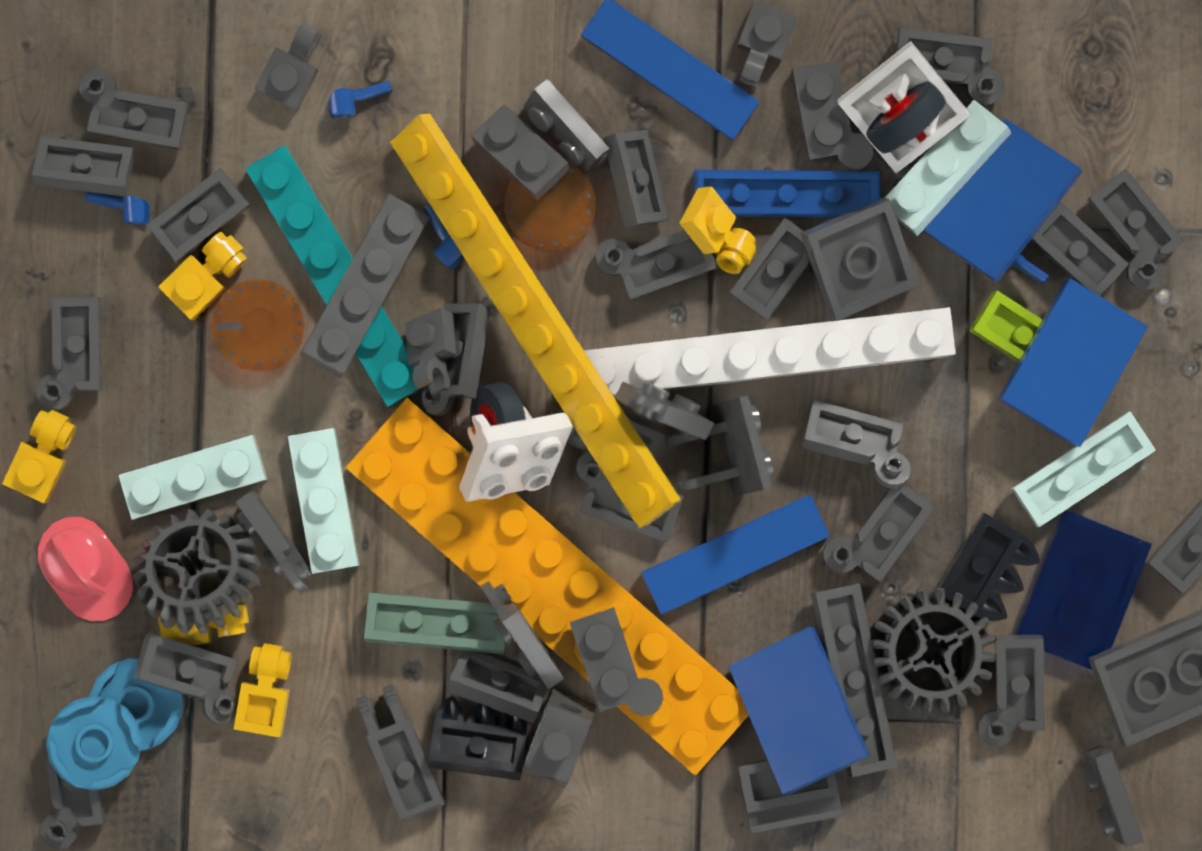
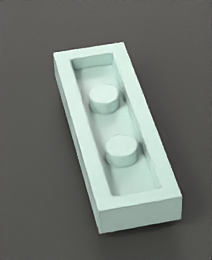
(946, 168)
(1083, 469)
(192, 477)
(323, 500)

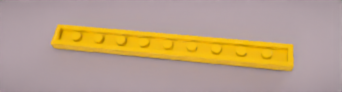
(535, 321)

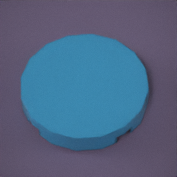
(151, 706)
(94, 743)

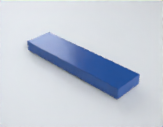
(670, 69)
(791, 192)
(735, 554)

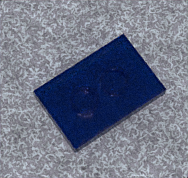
(1083, 588)

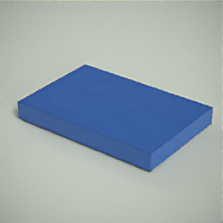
(1004, 203)
(1072, 362)
(799, 711)

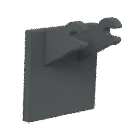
(748, 462)

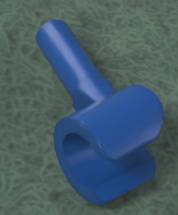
(343, 100)
(134, 209)
(447, 250)
(1031, 270)

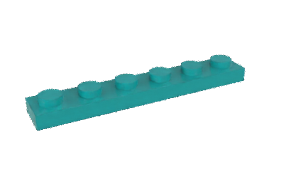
(326, 261)

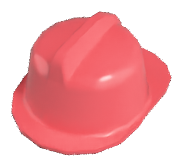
(85, 569)

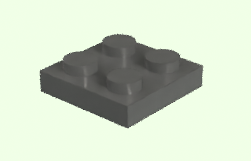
(859, 259)

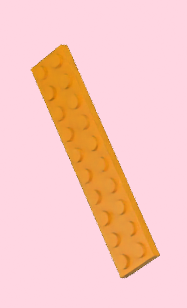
(549, 578)

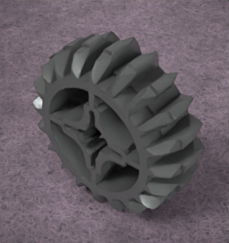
(169, 559)
(952, 639)

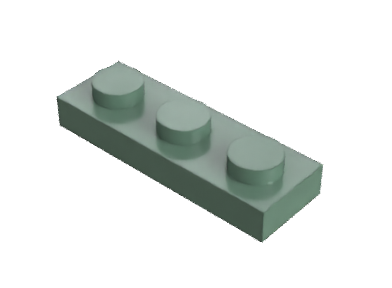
(432, 623)

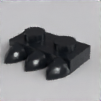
(985, 567)
(477, 744)

